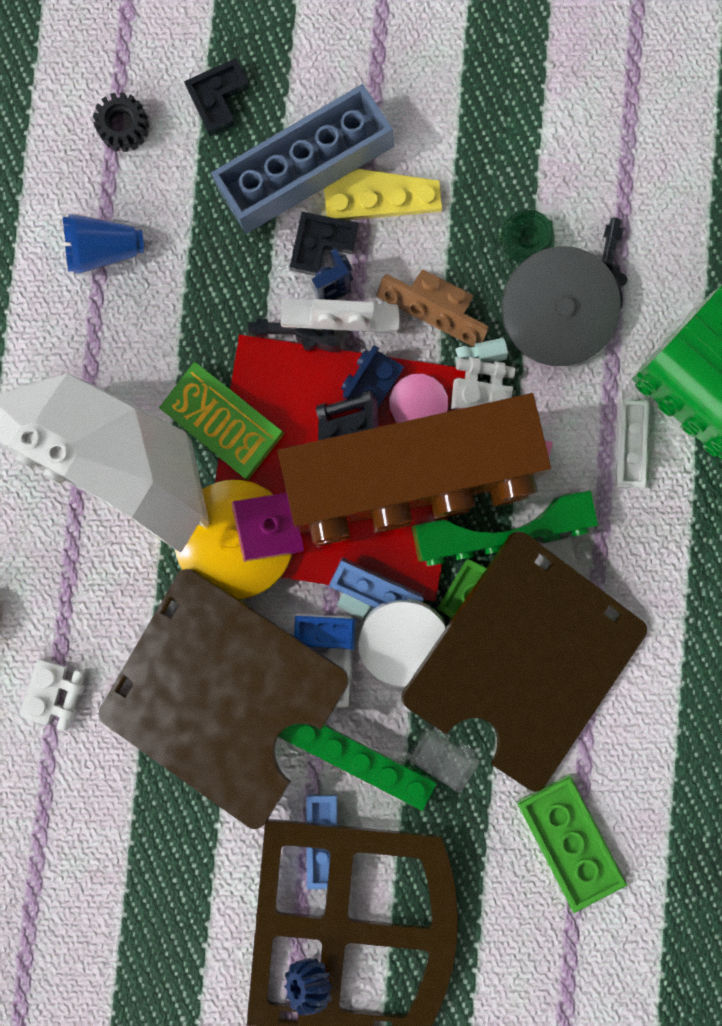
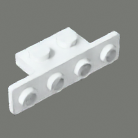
(339, 315)

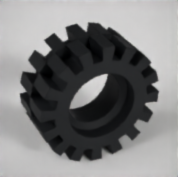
(113, 108)

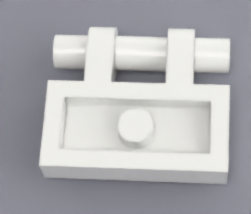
(471, 392)
(44, 692)

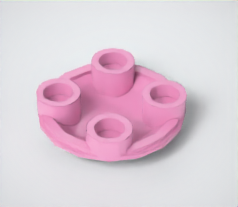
(417, 398)

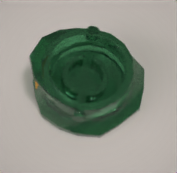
(526, 234)

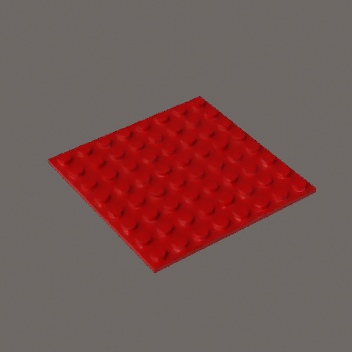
(285, 388)

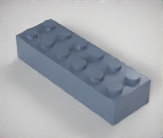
(304, 158)

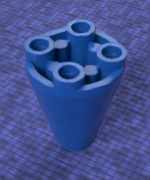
(98, 242)

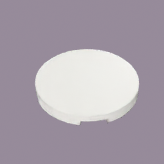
(398, 639)

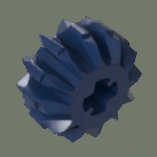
(308, 986)

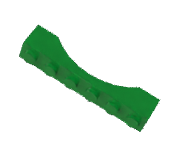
(564, 514)
(363, 762)

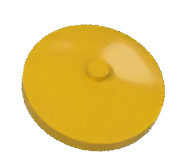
(217, 549)

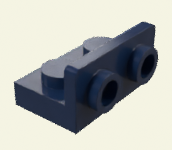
(334, 282)
(374, 373)

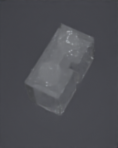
(444, 759)

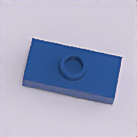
(326, 631)

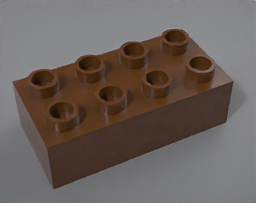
(415, 465)

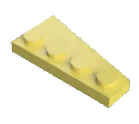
(379, 195)

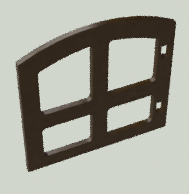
(337, 929)

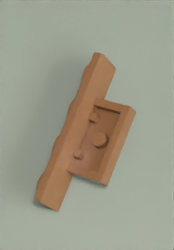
(436, 304)

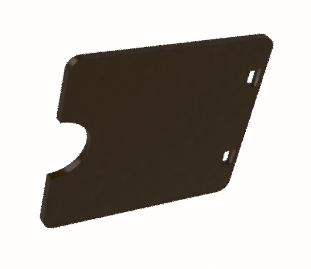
(526, 658)
(218, 694)

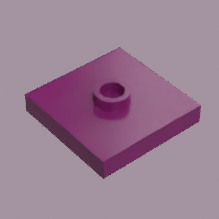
(266, 527)

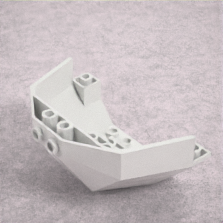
(108, 452)

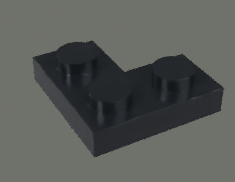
(211, 89)
(317, 234)

